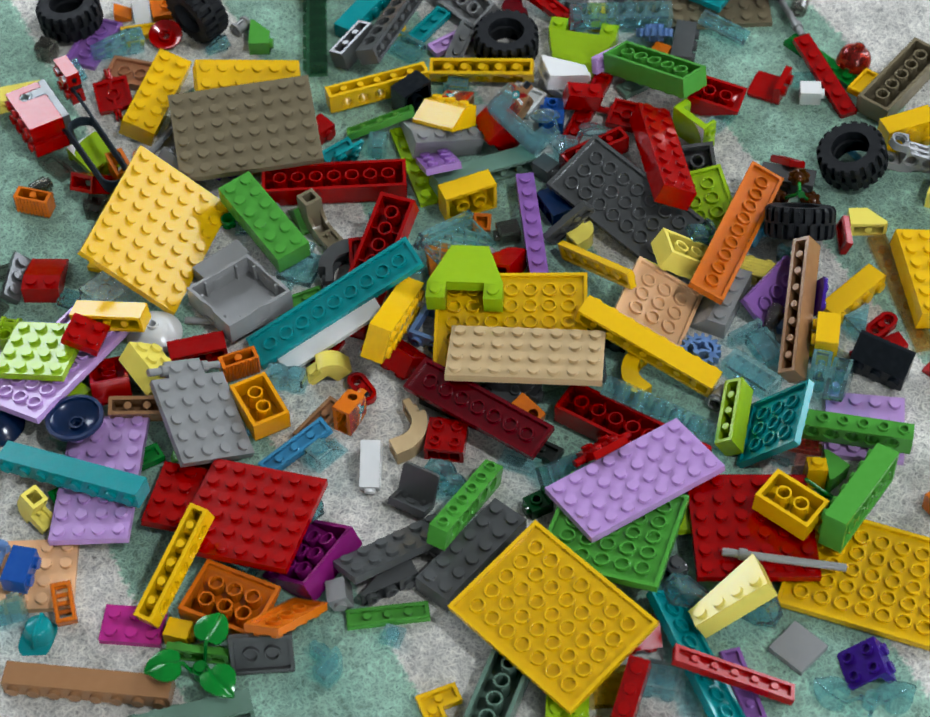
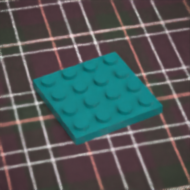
(776, 423)

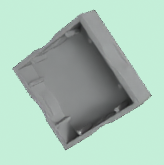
(240, 298)

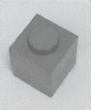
(339, 594)

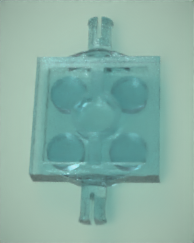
(303, 272)

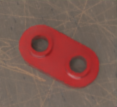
(880, 327)
(358, 377)

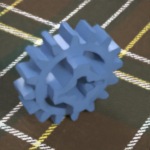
(654, 32)
(703, 347)

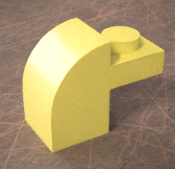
(582, 235)
(330, 364)
(34, 510)

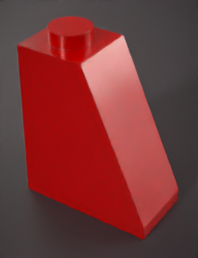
(510, 260)

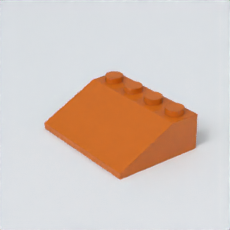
(227, 592)

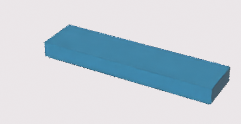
(294, 447)

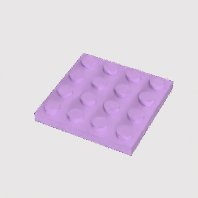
(866, 406)

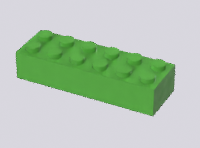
(655, 69)
(264, 221)
(857, 497)

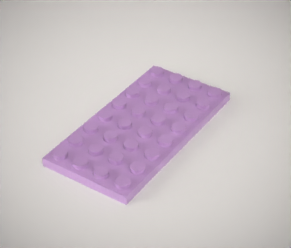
(36, 398)
(634, 480)
(94, 520)

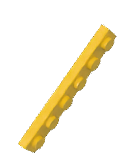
(597, 264)

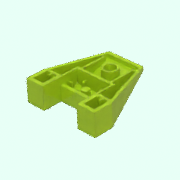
(579, 46)
(466, 270)

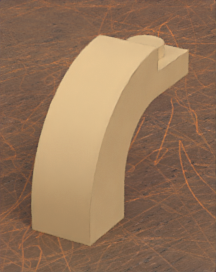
(411, 442)

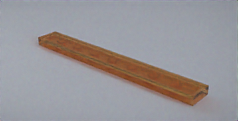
(883, 254)

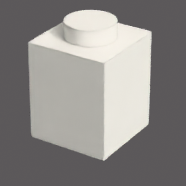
(810, 93)

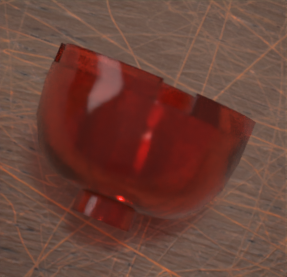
(854, 57)

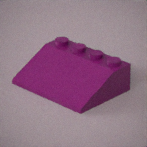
(315, 559)

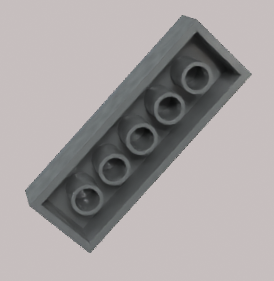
(470, 553)

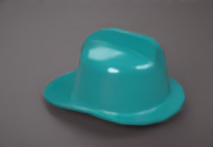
(37, 636)

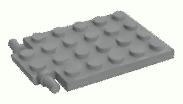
(199, 412)

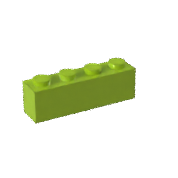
(733, 416)

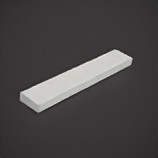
(331, 335)

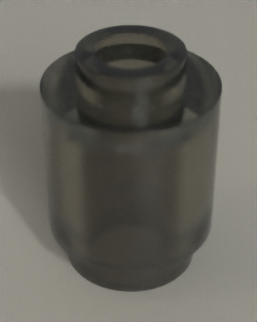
(799, 7)
(42, 184)

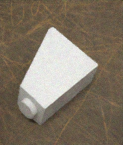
(558, 72)
(370, 466)

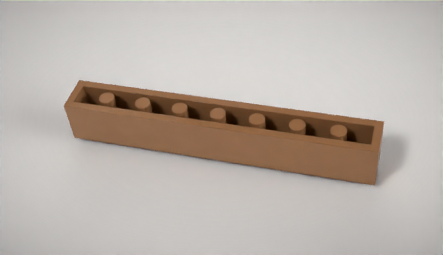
(799, 309)
(86, 684)

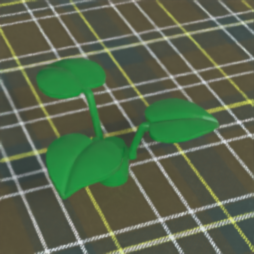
(219, 680)

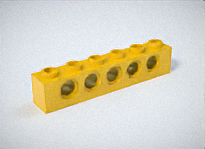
(483, 69)
(368, 88)
(174, 565)

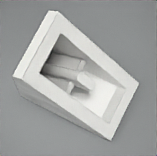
(141, 12)

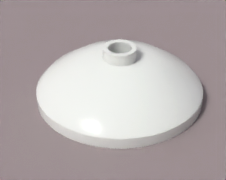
(160, 330)

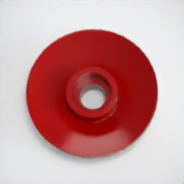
(162, 29)

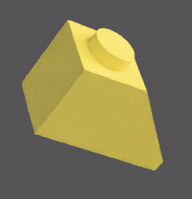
(866, 222)

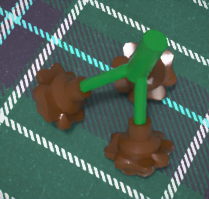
(798, 177)

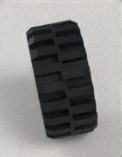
(199, 18)
(69, 19)
(506, 25)
(859, 172)
(799, 220)

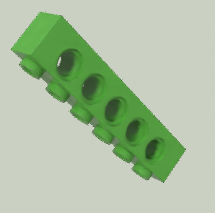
(858, 430)
(464, 505)

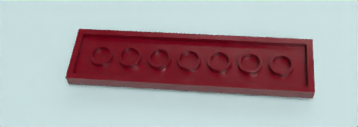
(480, 409)

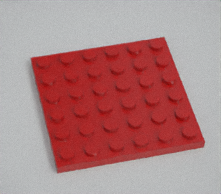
(257, 514)
(724, 518)

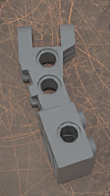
(910, 155)

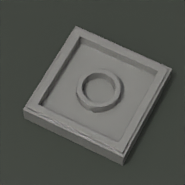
(797, 648)

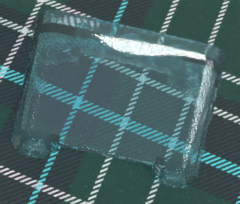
(530, 140)

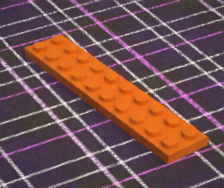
(735, 233)

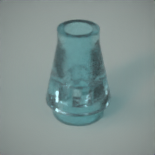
(218, 45)

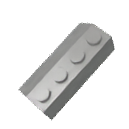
(470, 9)
(717, 318)

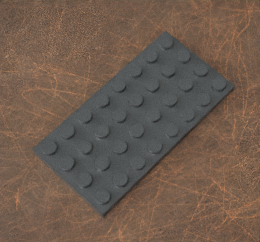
(620, 198)

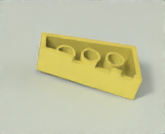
(733, 597)

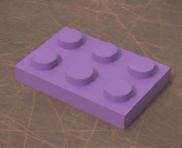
(438, 162)

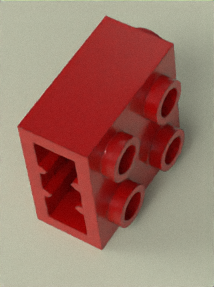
(446, 439)

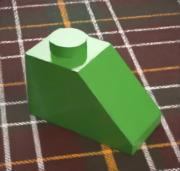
(259, 39)

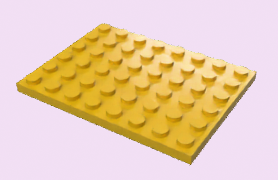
(154, 230)
(529, 302)
(879, 592)
(553, 616)

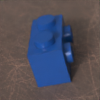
(557, 105)
(20, 569)

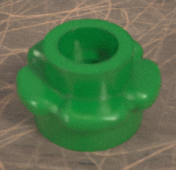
(228, 221)

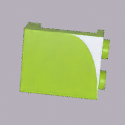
(691, 127)
(95, 149)

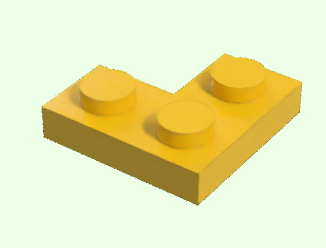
(437, 700)

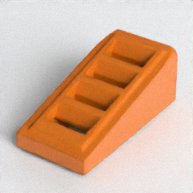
(67, 620)

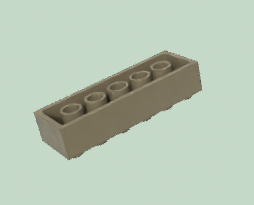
(896, 82)

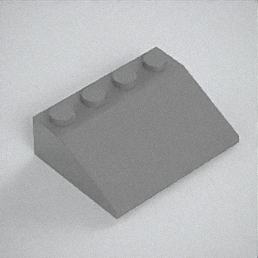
(430, 139)

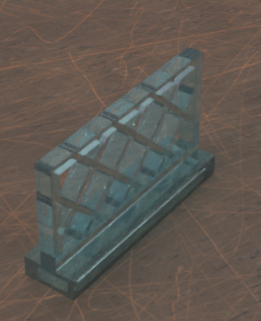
(446, 230)

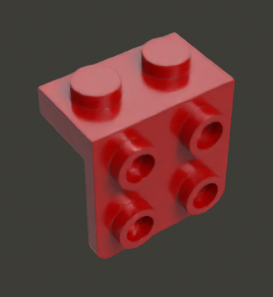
(771, 87)

